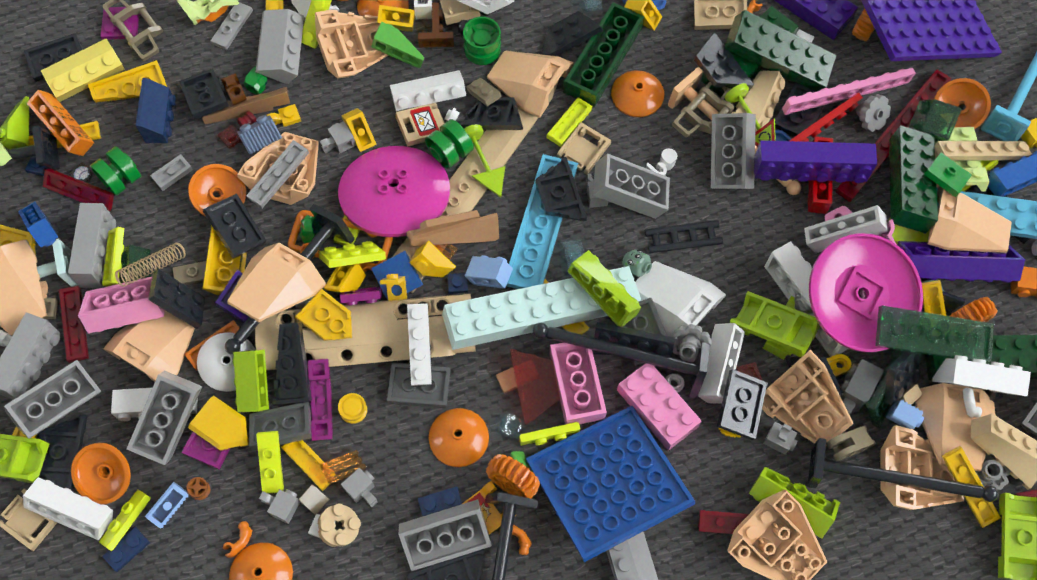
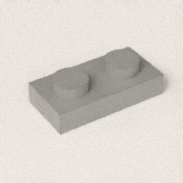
(171, 172)

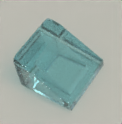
(592, 5)
(510, 425)

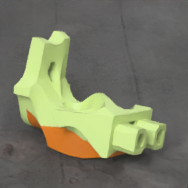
(211, 11)

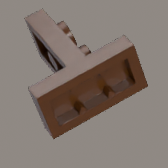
(437, 37)

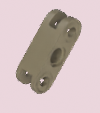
(850, 443)

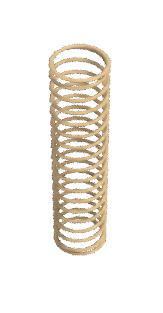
(120, 270)

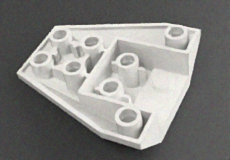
(678, 296)

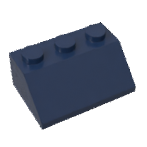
(155, 112)

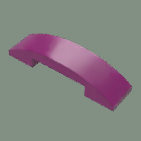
(321, 399)

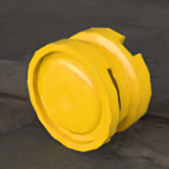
(352, 408)

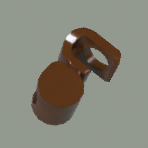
(234, 88)

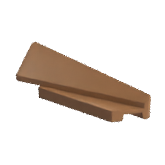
(254, 104)
(456, 229)

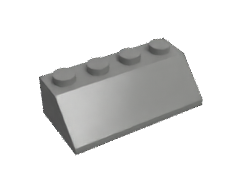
(280, 44)
(733, 151)
(51, 399)
(444, 535)
(632, 560)

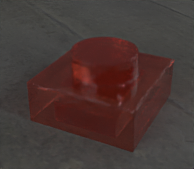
(230, 136)
(750, 369)

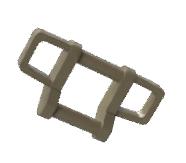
(148, 33)
(687, 112)

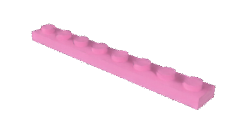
(844, 92)

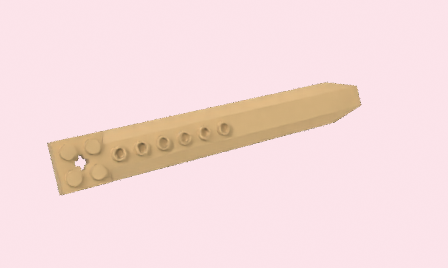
(464, 189)

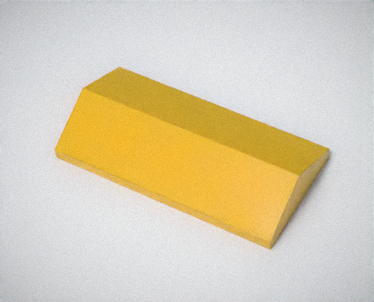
(220, 265)

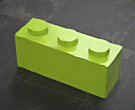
(250, 381)

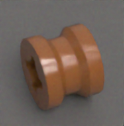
(196, 485)

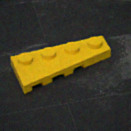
(126, 84)

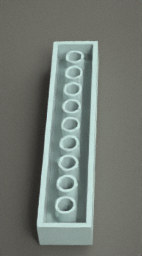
(518, 310)

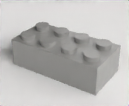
(631, 186)
(90, 245)
(26, 355)
(164, 417)

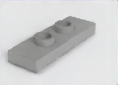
(231, 25)

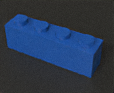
(1014, 176)
(38, 225)

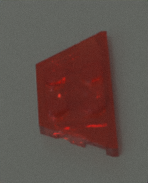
(535, 384)

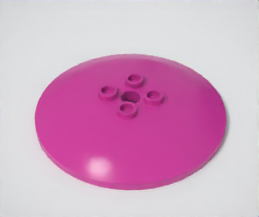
(388, 210)
(865, 264)

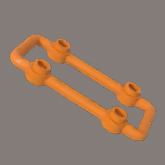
(295, 231)

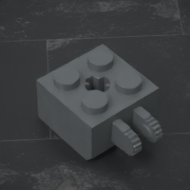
(859, 385)

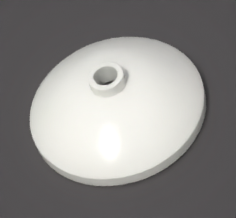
(211, 365)

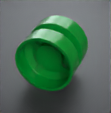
(482, 40)
(449, 143)
(120, 167)

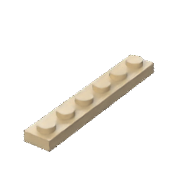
(983, 150)

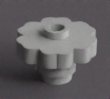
(874, 112)
(689, 341)
(998, 473)

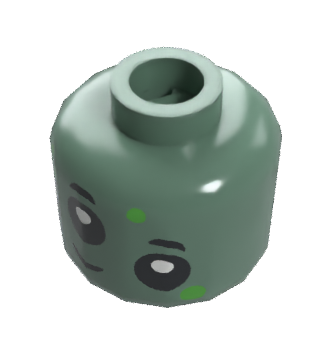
(638, 262)

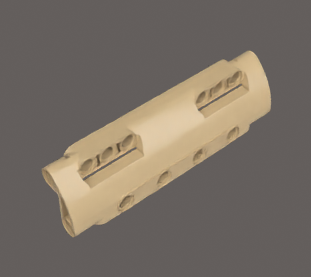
(372, 328)

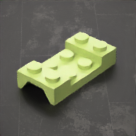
(974, 167)

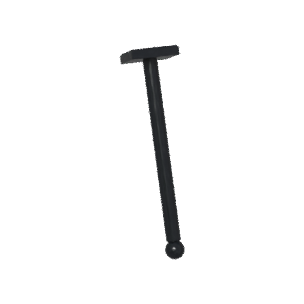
(44, 149)
(330, 225)
(697, 370)
(819, 464)
(510, 505)

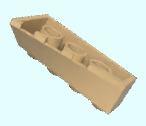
(763, 96)
(1008, 445)

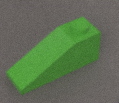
(394, 43)

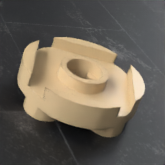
(349, 521)

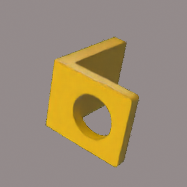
(390, 281)

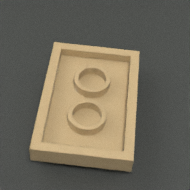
(716, 13)

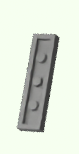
(277, 174)

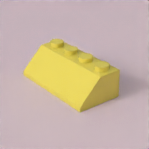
(81, 69)

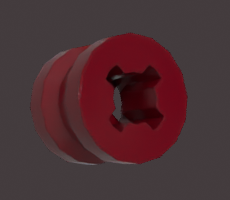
(248, 118)

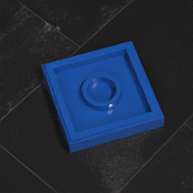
(398, 265)

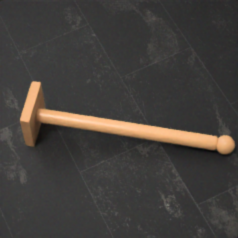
(687, 88)

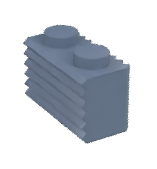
(259, 134)

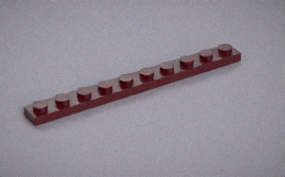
(928, 91)

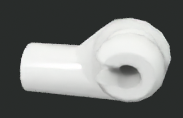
(970, 405)

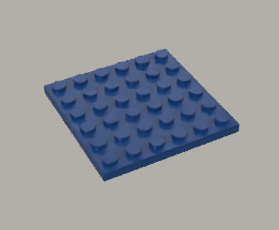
(609, 483)

